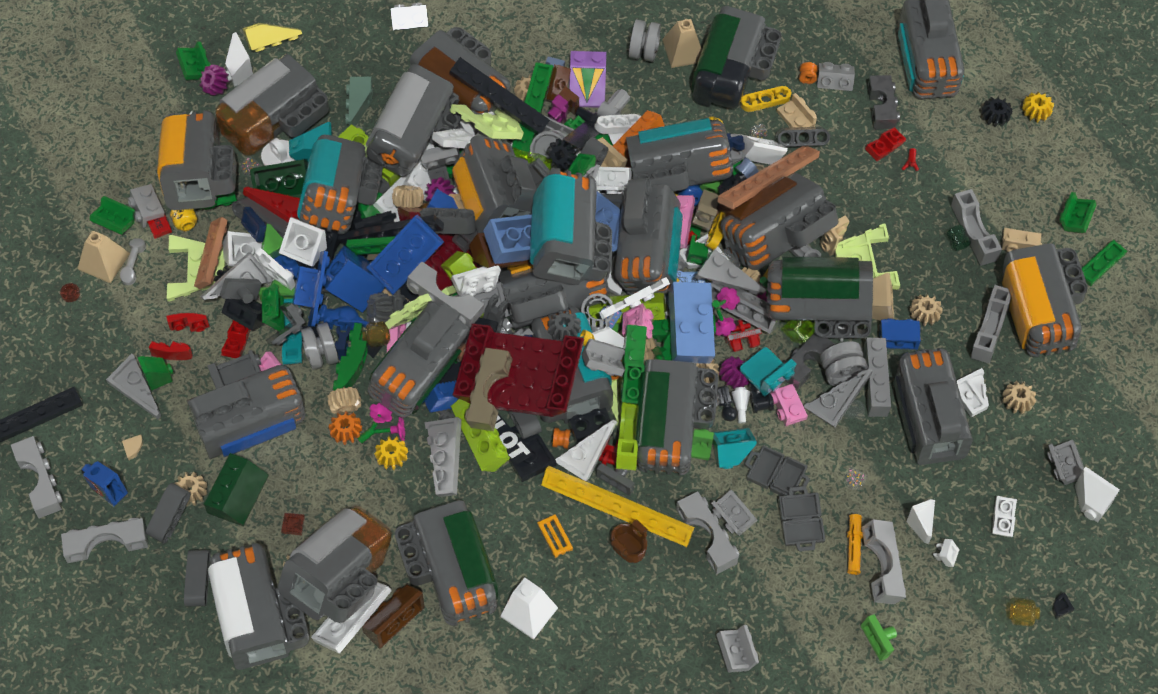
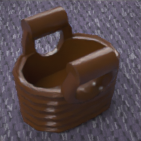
(630, 541)

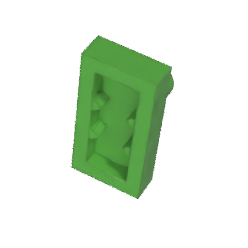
(879, 637)

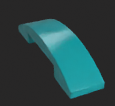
(292, 347)

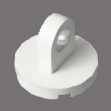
(276, 152)

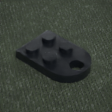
(537, 462)

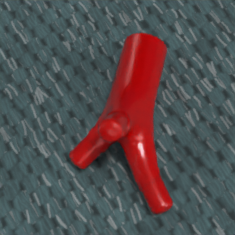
(911, 160)

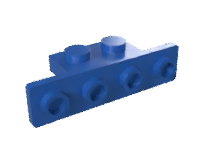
(309, 287)

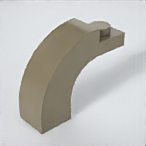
(705, 210)

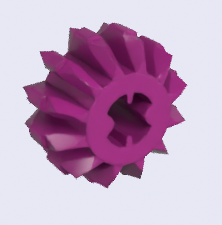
(214, 80)
(440, 184)
(731, 372)

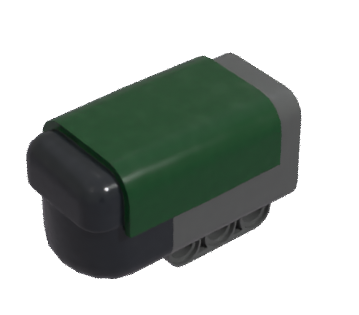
(731, 54)

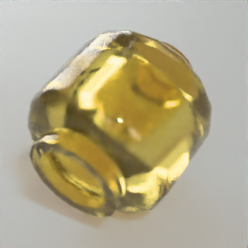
(376, 334)
(1024, 612)

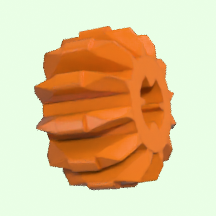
(340, 434)

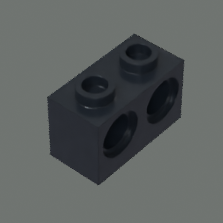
(244, 313)
(588, 422)

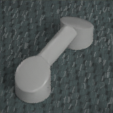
(127, 273)

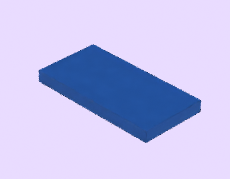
(404, 253)

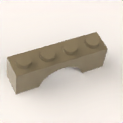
(494, 366)

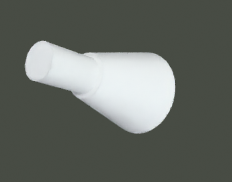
(741, 398)

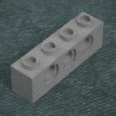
(749, 309)

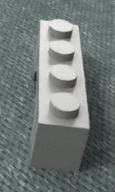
(967, 212)
(423, 281)
(992, 324)
(878, 383)
(43, 497)
(695, 511)
(881, 539)
(79, 543)

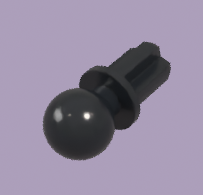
(728, 413)

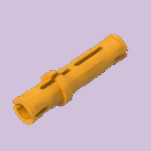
(855, 536)

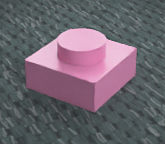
(268, 361)

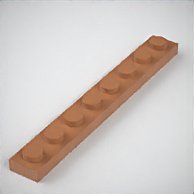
(784, 167)

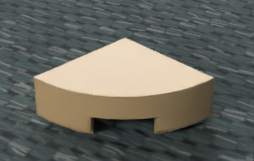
(132, 446)

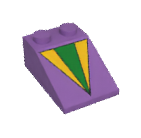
(588, 77)

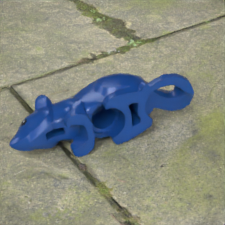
(340, 316)

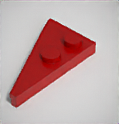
(279, 204)

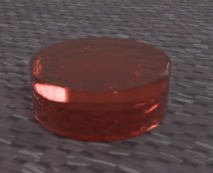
(70, 292)

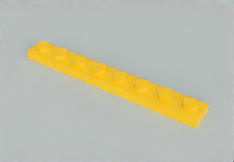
(617, 506)

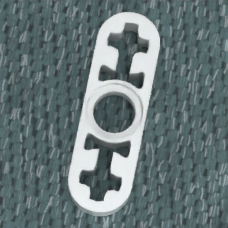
(608, 124)

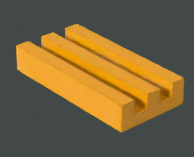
(562, 550)

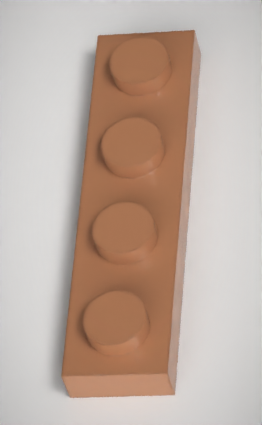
(210, 253)

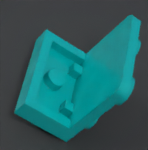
(767, 371)

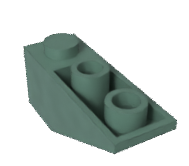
(360, 98)

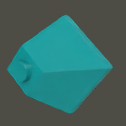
(301, 146)
(732, 446)

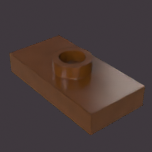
(559, 80)

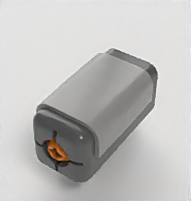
(409, 118)

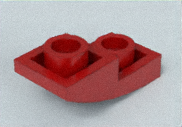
(885, 144)
(195, 321)
(236, 340)
(176, 351)

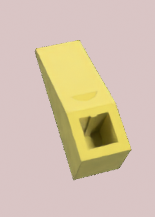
(262, 34)

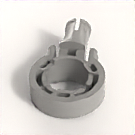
(594, 328)

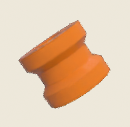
(808, 73)
(561, 438)

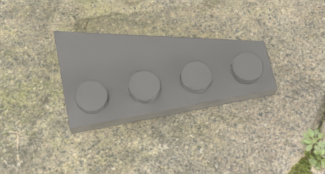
(445, 450)

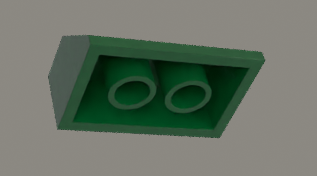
(280, 178)
(236, 490)

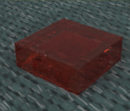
(293, 524)

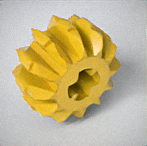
(1037, 106)
(398, 449)

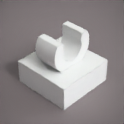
(948, 552)

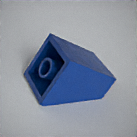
(351, 279)

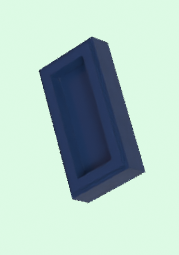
(253, 224)

